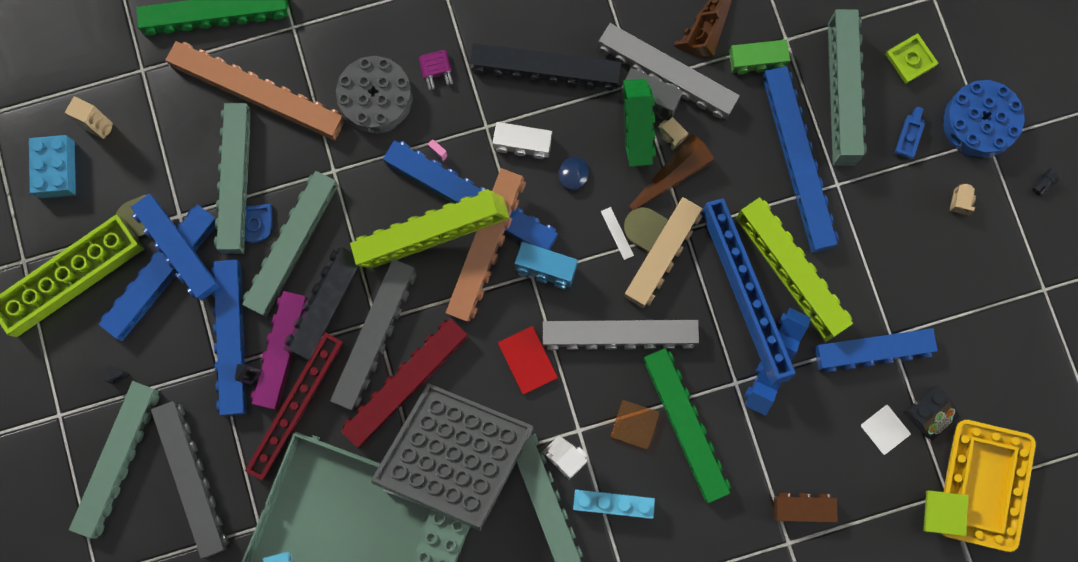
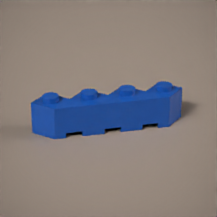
(792, 329)

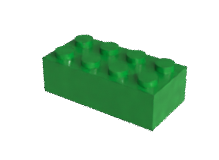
(639, 122)

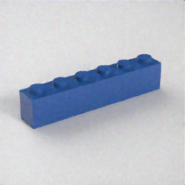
(175, 247)
(876, 349)

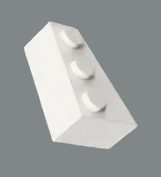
(565, 456)

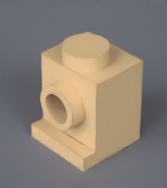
(672, 132)
(963, 199)

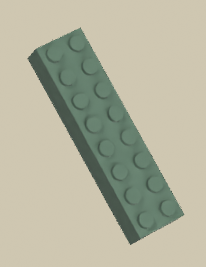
(846, 88)

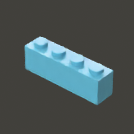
(613, 504)

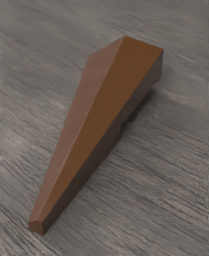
(705, 33)
(686, 161)

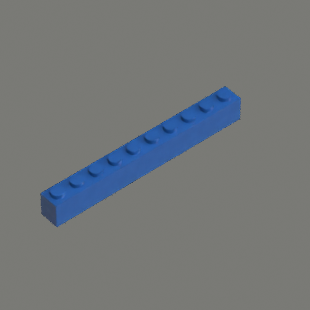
(799, 159)
(453, 188)
(748, 292)

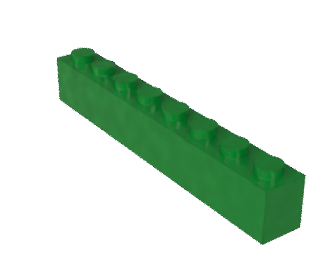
(206, 13)
(686, 426)

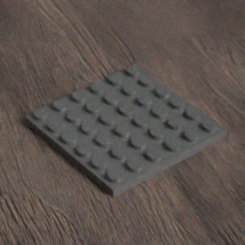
(453, 456)

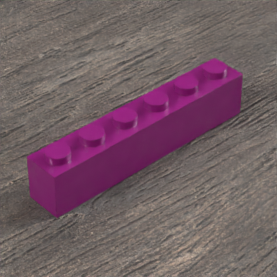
(277, 360)

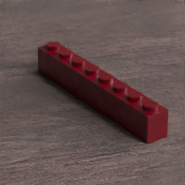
(404, 383)
(294, 407)

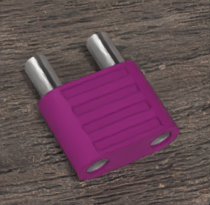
(435, 65)

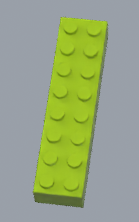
(430, 229)
(793, 269)
(67, 275)

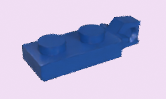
(910, 134)

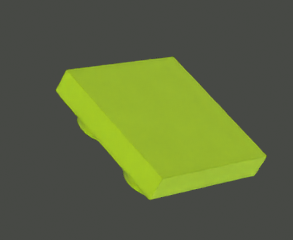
(946, 513)

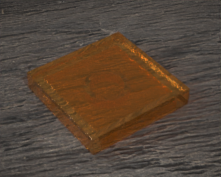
(634, 424)

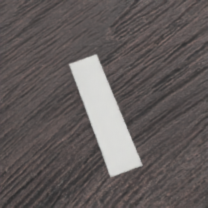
(617, 233)

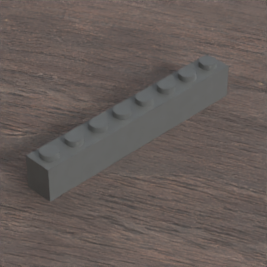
(373, 335)
(190, 480)

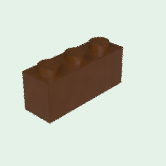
(805, 508)

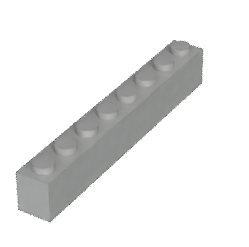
(695, 86)
(620, 333)

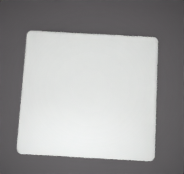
(885, 429)

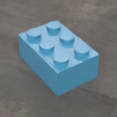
(52, 166)
(545, 265)

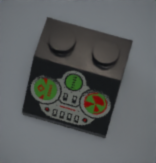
(932, 412)

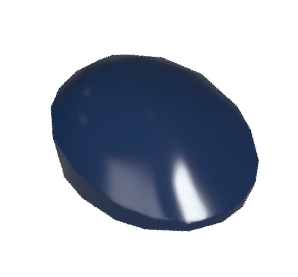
(573, 173)

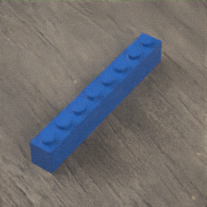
(154, 278)
(230, 337)

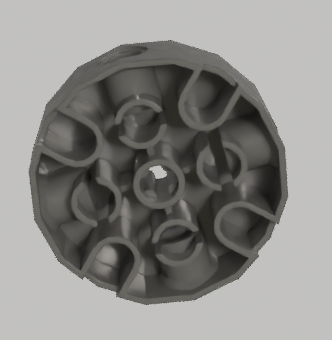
(363, 80)

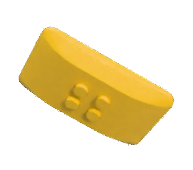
(995, 473)

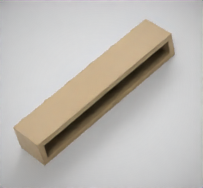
(663, 252)

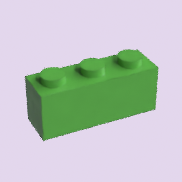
(759, 56)

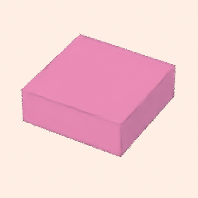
(437, 150)

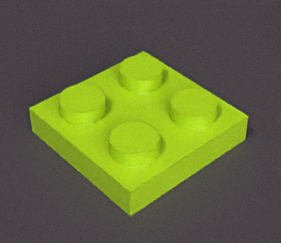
(911, 58)

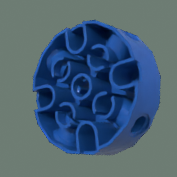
(1001, 114)

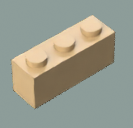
(89, 117)

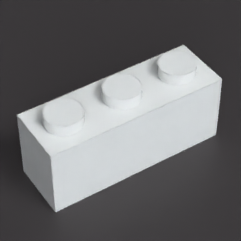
(522, 140)

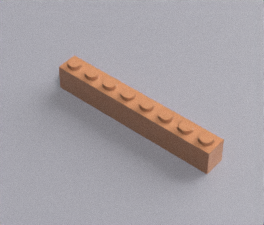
(483, 251)

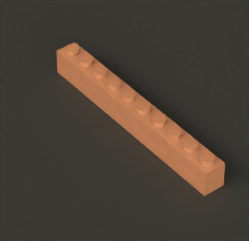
(255, 90)

